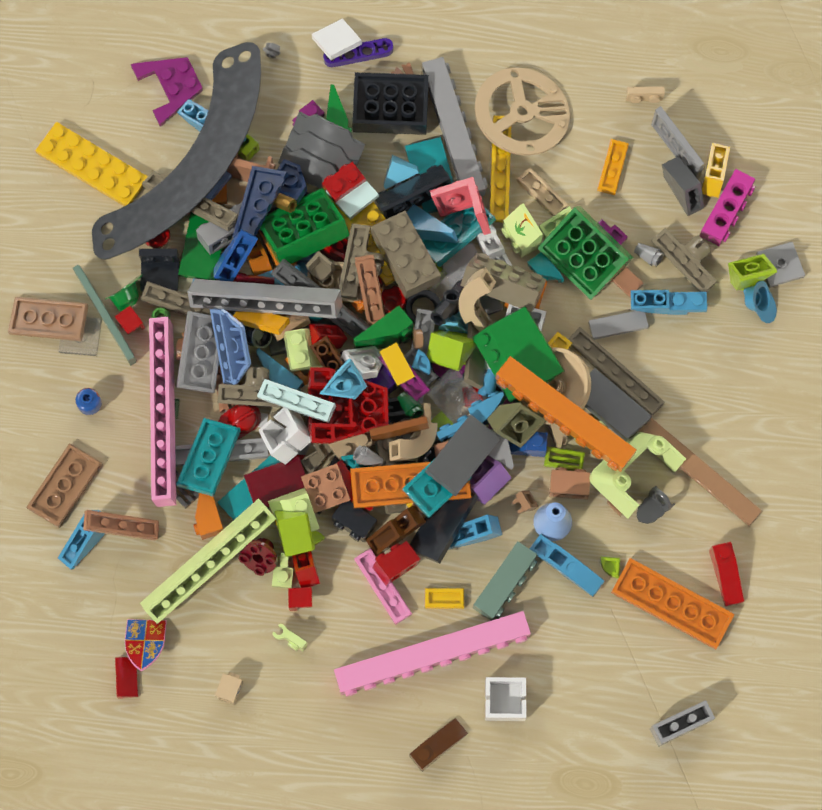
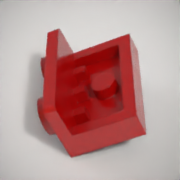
(343, 181)

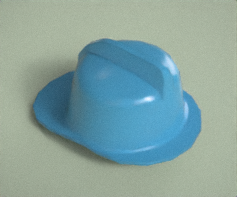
(761, 301)

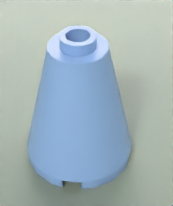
(552, 521)

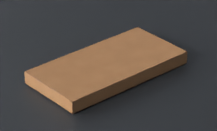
(48, 319)
(64, 485)

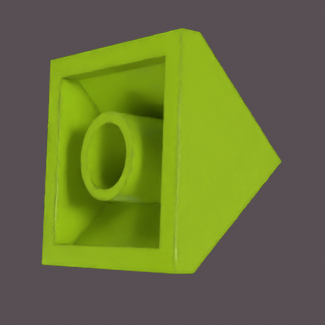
(449, 349)
(294, 532)

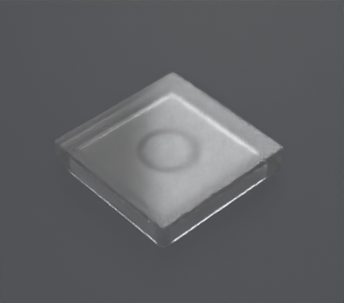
(89, 342)

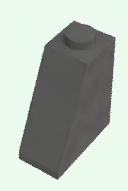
(683, 185)

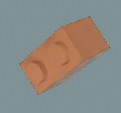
(569, 483)

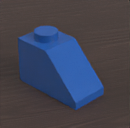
(535, 446)

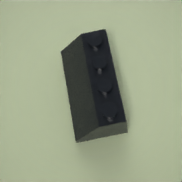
(412, 192)

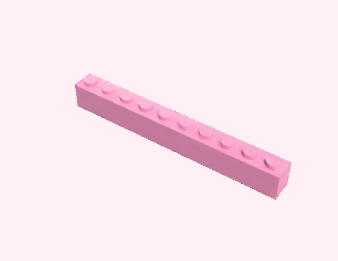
(162, 412)
(432, 653)

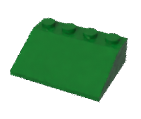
(305, 230)
(585, 252)
(522, 340)

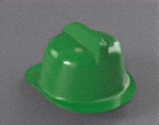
(126, 296)

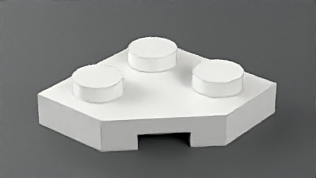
(365, 360)

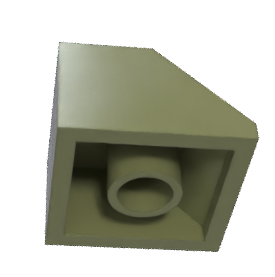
(515, 422)

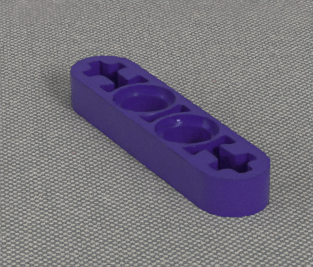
(360, 56)

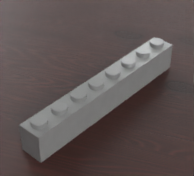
(452, 123)
(265, 298)

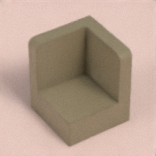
(320, 267)

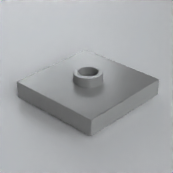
(786, 262)

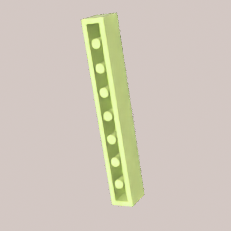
(207, 561)

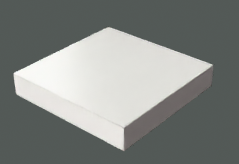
(336, 39)

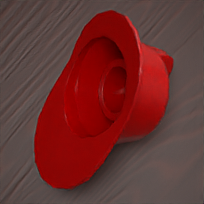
(242, 416)

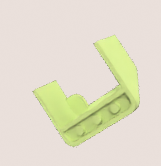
(615, 483)

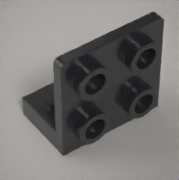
(159, 267)

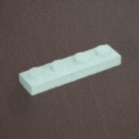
(296, 400)

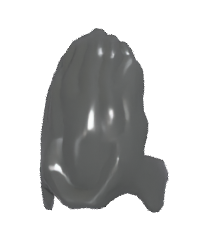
(653, 506)

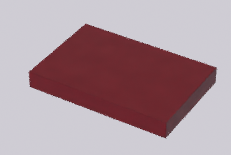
(275, 481)

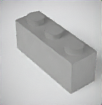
(682, 723)

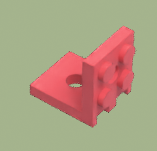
(464, 195)

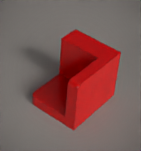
(129, 320)
(300, 598)

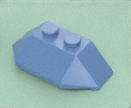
(231, 346)

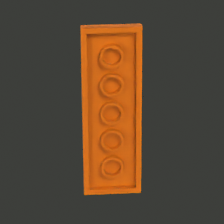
(384, 485)
(673, 603)

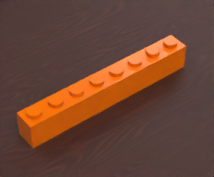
(565, 414)

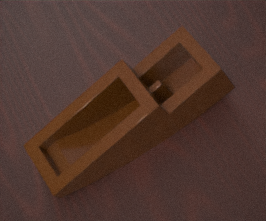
(395, 530)

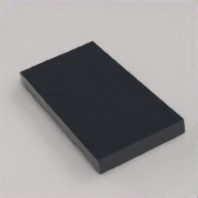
(441, 528)

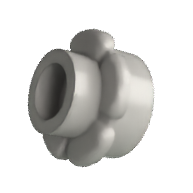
(271, 50)

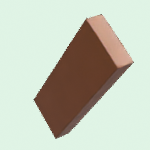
(399, 428)

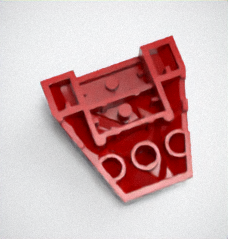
(350, 415)

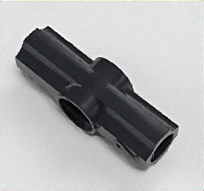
(448, 306)

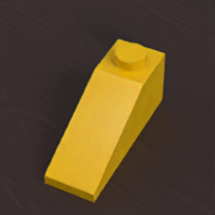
(715, 170)

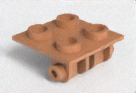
(325, 488)

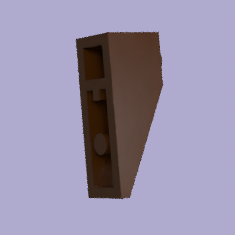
(438, 744)

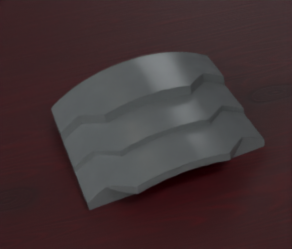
(320, 148)

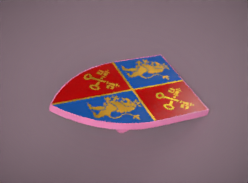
(144, 641)

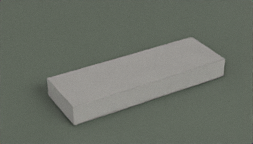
(618, 324)

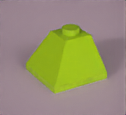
(749, 271)

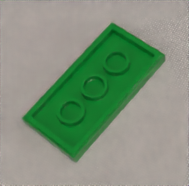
(195, 259)

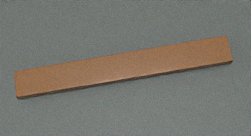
(708, 478)

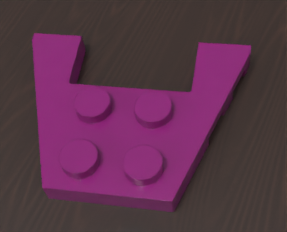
(177, 81)

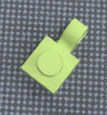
(283, 575)
(295, 641)

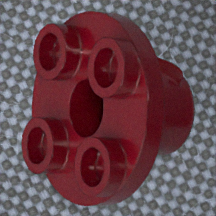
(259, 556)

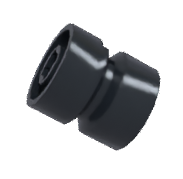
(257, 338)

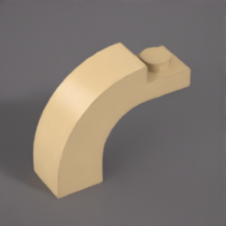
(469, 300)
(419, 442)

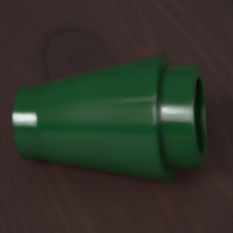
(411, 407)

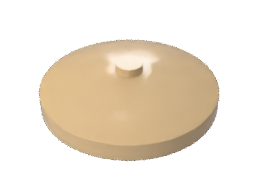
(574, 382)

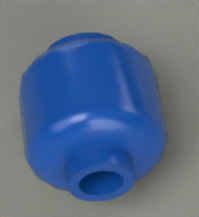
(88, 401)

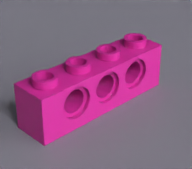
(738, 182)

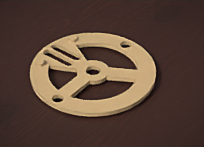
(494, 131)

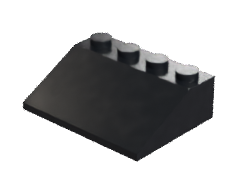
(390, 103)

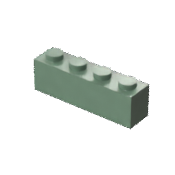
(505, 581)

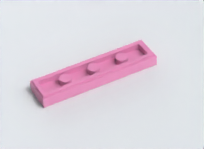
(387, 594)

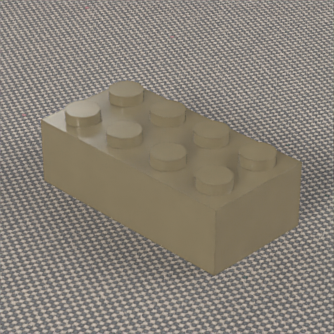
(405, 254)
(512, 283)

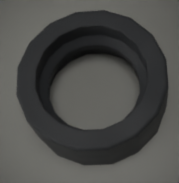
(425, 294)

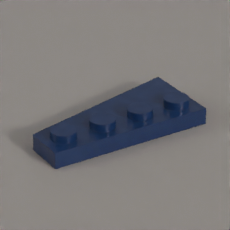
(259, 197)

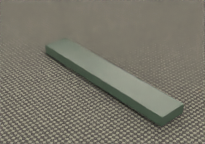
(104, 315)

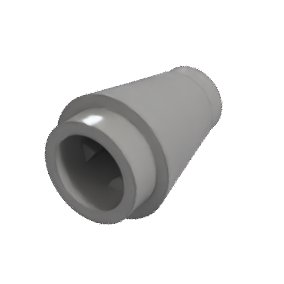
(649, 254)
(367, 457)

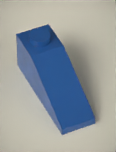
(234, 256)

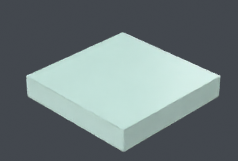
(357, 200)

